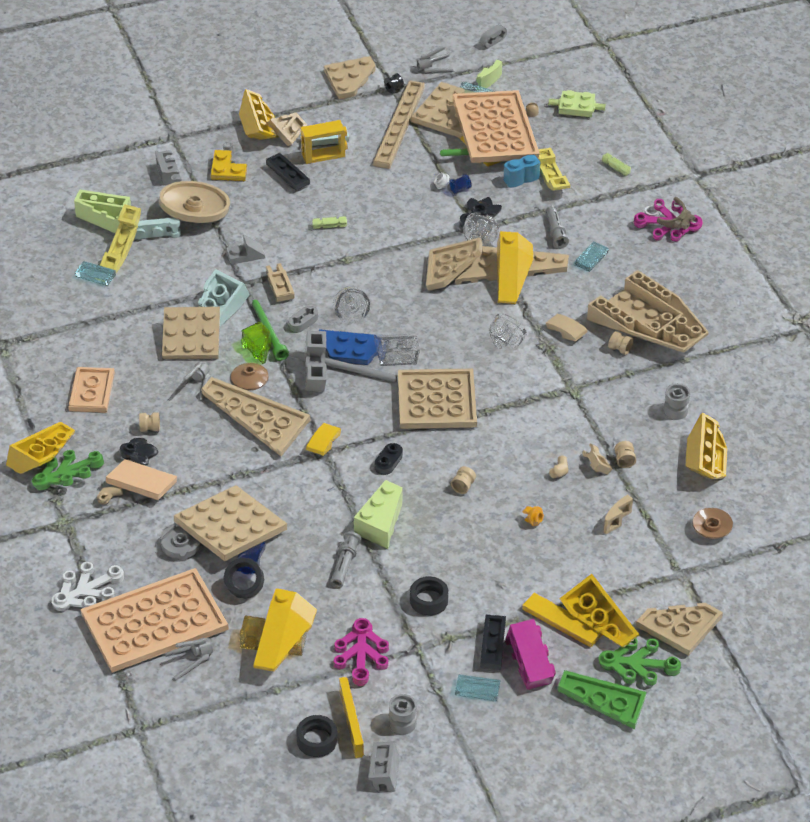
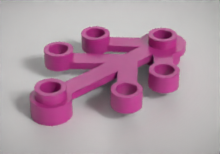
(668, 216)
(361, 629)

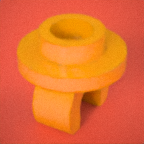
(535, 515)

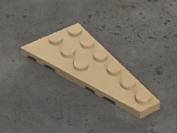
(486, 265)
(264, 418)

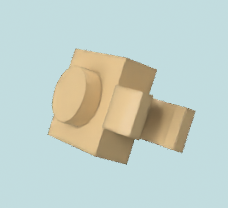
(597, 461)

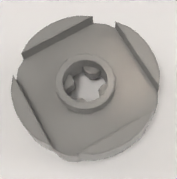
(177, 550)

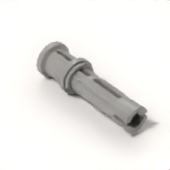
(557, 231)
(347, 553)

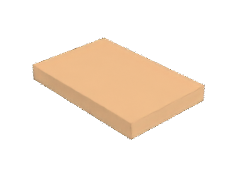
(91, 389)
(141, 479)

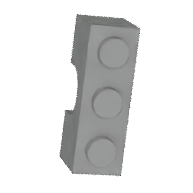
(315, 361)

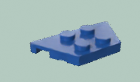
(350, 347)

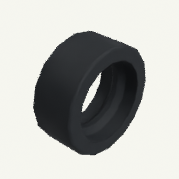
(236, 564)
(429, 607)
(316, 749)

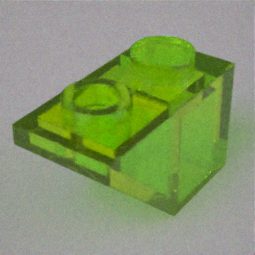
(257, 341)

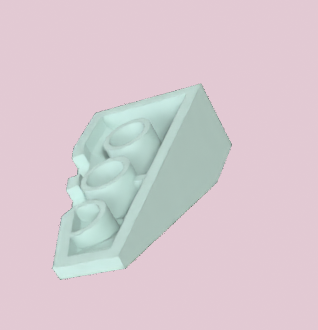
(225, 293)

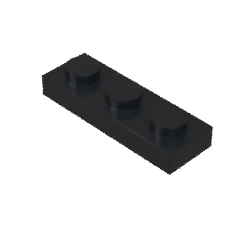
(287, 171)
(493, 642)

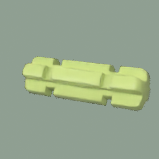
(616, 164)
(330, 222)

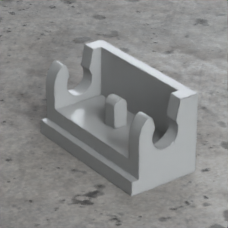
(167, 168)
(384, 765)

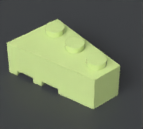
(100, 208)
(379, 514)

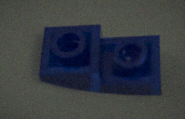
(253, 553)

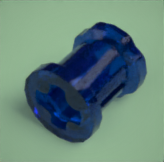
(460, 183)

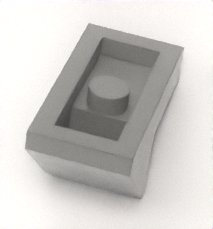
(243, 253)

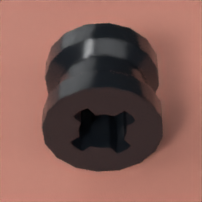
(393, 83)

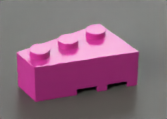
(530, 654)

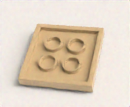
(191, 333)

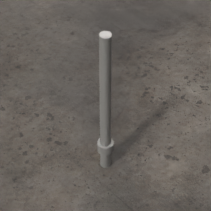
(349, 367)

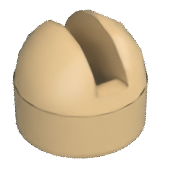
(532, 109)

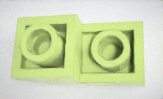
(489, 76)

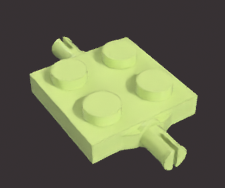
(577, 103)

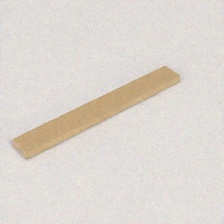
(399, 124)

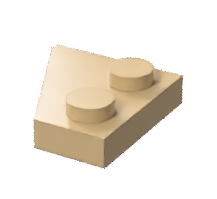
(287, 127)

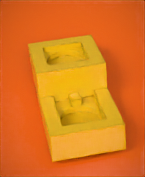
(322, 439)

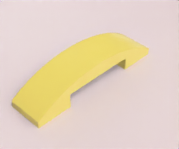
(550, 171)
(123, 238)

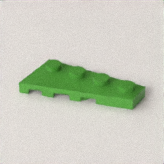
(606, 697)

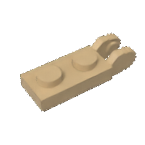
(280, 283)

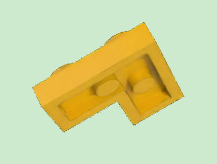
(225, 170)

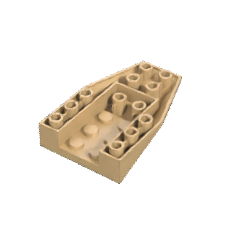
(649, 313)

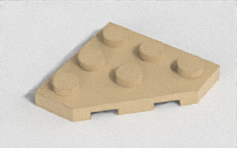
(349, 75)
(449, 261)
(680, 625)

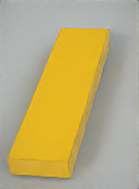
(560, 619)
(351, 717)

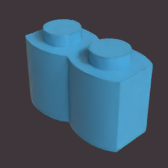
(521, 171)

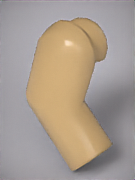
(560, 469)
(107, 493)

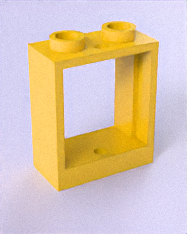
(319, 131)

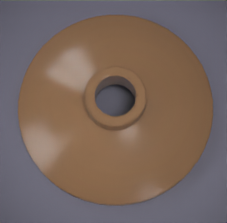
(249, 376)
(712, 523)

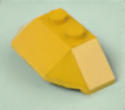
(254, 116)
(706, 449)

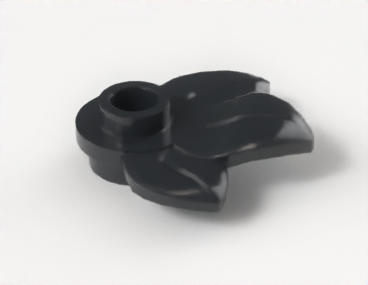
(483, 206)
(138, 450)

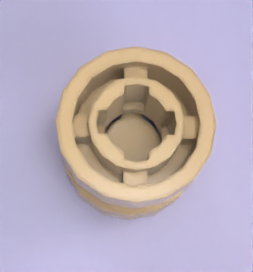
(620, 343)
(149, 422)
(625, 454)
(462, 481)

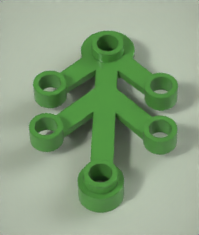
(66, 471)
(614, 660)

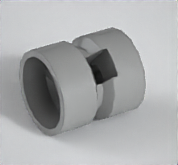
(676, 401)
(402, 714)

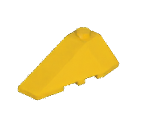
(513, 264)
(38, 447)
(596, 609)
(285, 624)

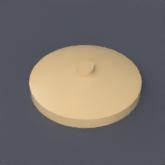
(194, 201)

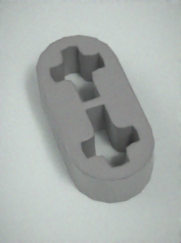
(493, 36)
(303, 319)

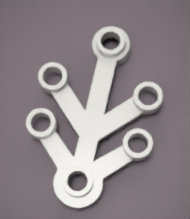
(64, 599)

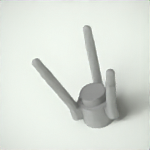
(425, 62)
(198, 373)
(200, 647)

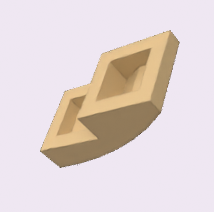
(568, 327)
(614, 516)

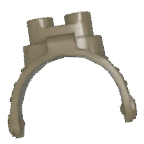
(681, 221)

